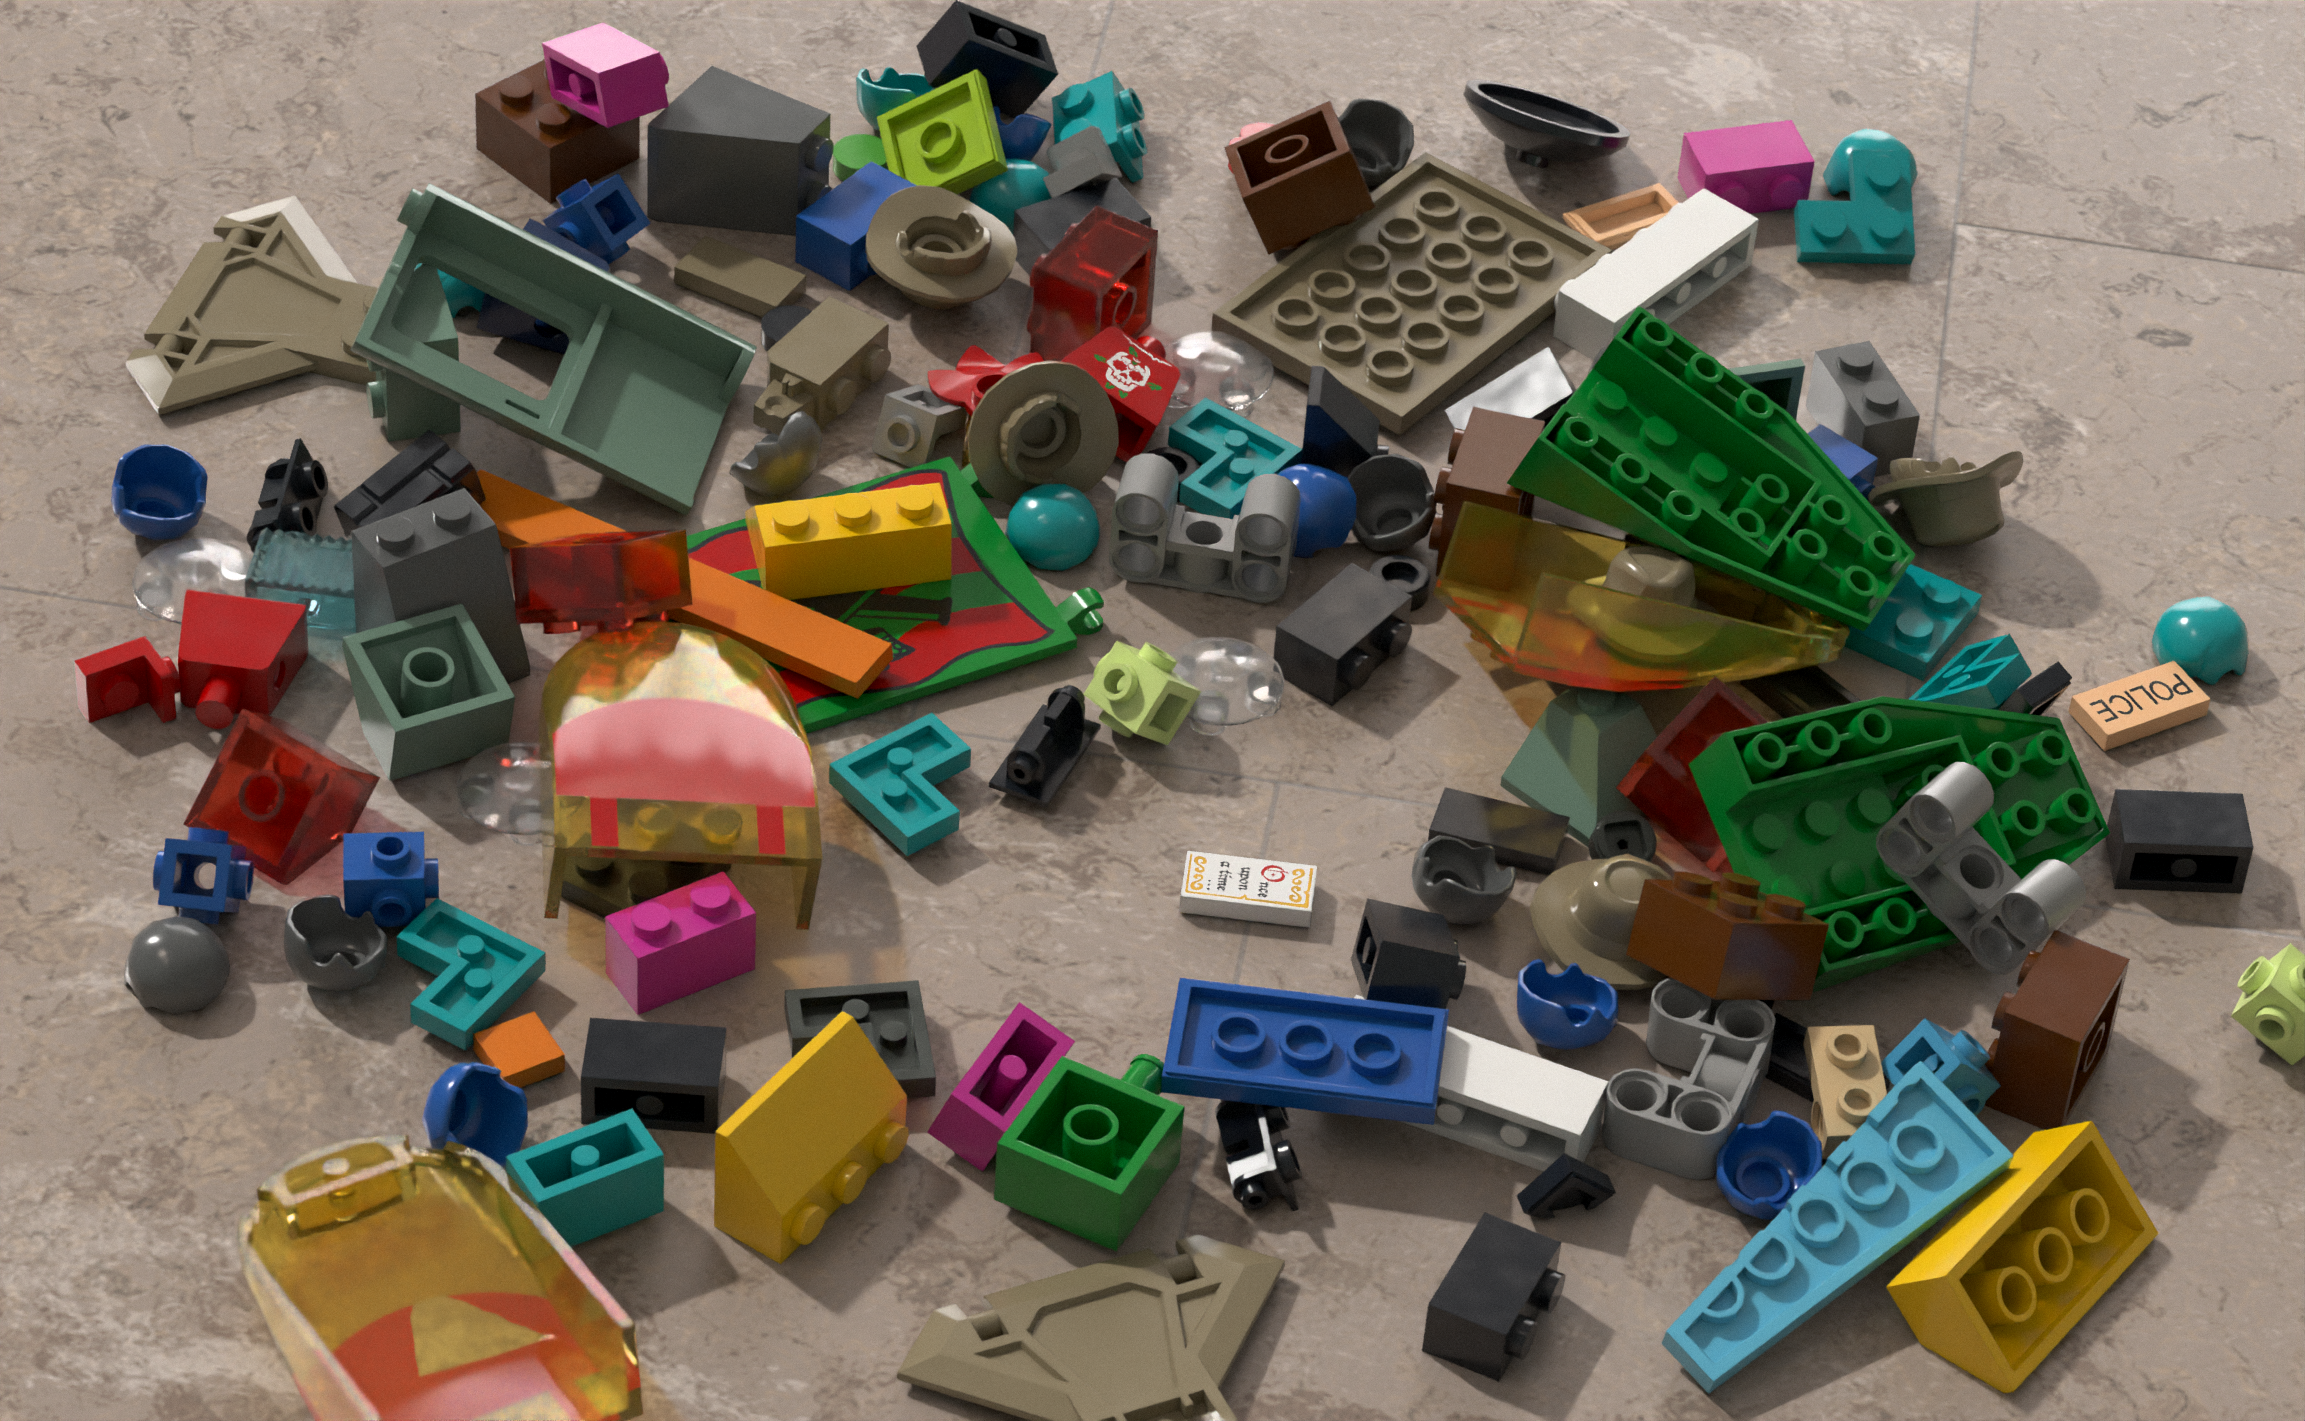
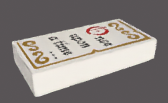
(1248, 889)

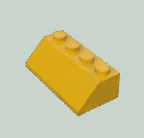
(2025, 1257)

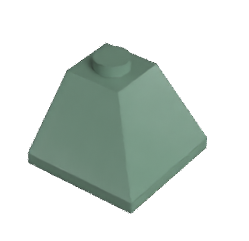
(1580, 757)

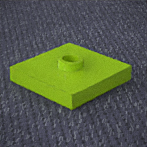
(945, 136)

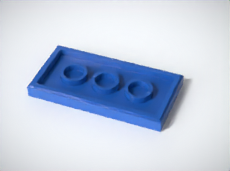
(1305, 1051)

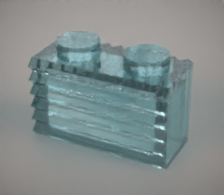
(305, 572)

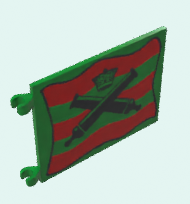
(940, 630)

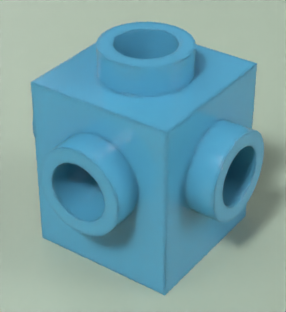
(1952, 1058)

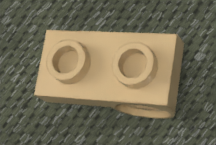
(1844, 1080)

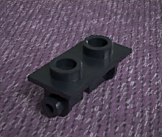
(290, 495)
(1047, 749)
(1269, 1163)

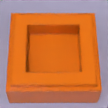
(520, 1050)

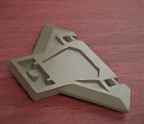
(254, 312)
(1104, 1338)

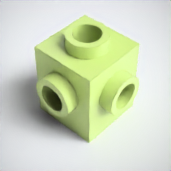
(1141, 692)
(2275, 1002)

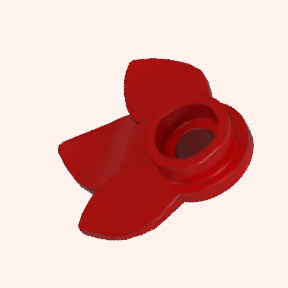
(973, 377)

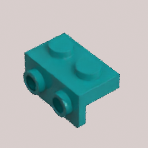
(1112, 109)

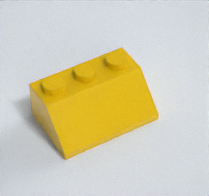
(852, 541)
(807, 1141)

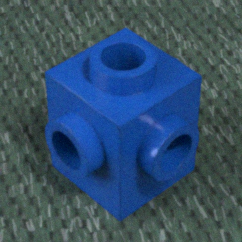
(599, 217)
(178, 875)
(388, 876)

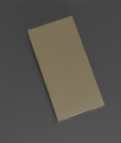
(738, 277)

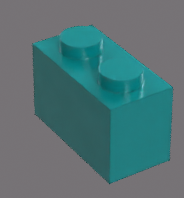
(593, 1177)

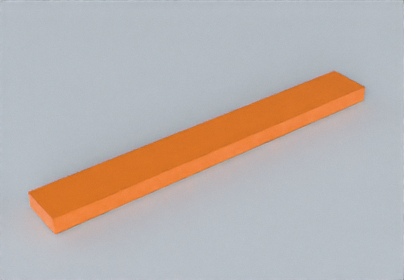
(722, 603)

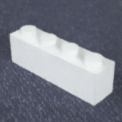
(1660, 269)
(1515, 1102)

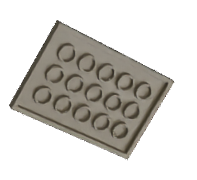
(1411, 291)

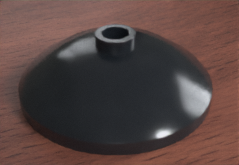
(1542, 124)

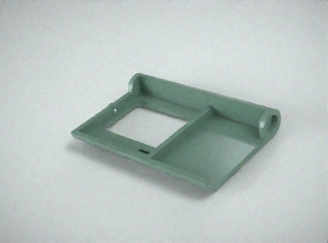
(639, 374)

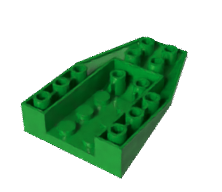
(1716, 473)
(1814, 789)

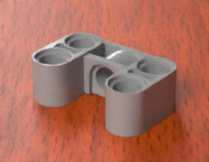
(1201, 552)
(1965, 879)
(1688, 1120)

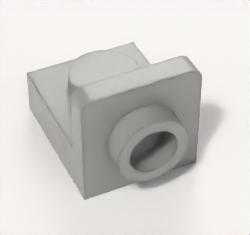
(1080, 162)
(912, 423)

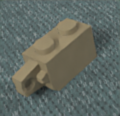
(823, 365)

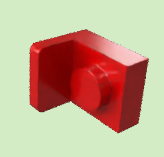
(125, 679)

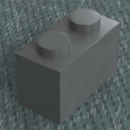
(1863, 402)

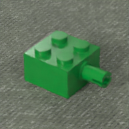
(1091, 1149)

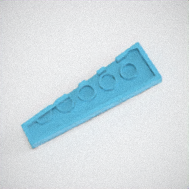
(1871, 1198)

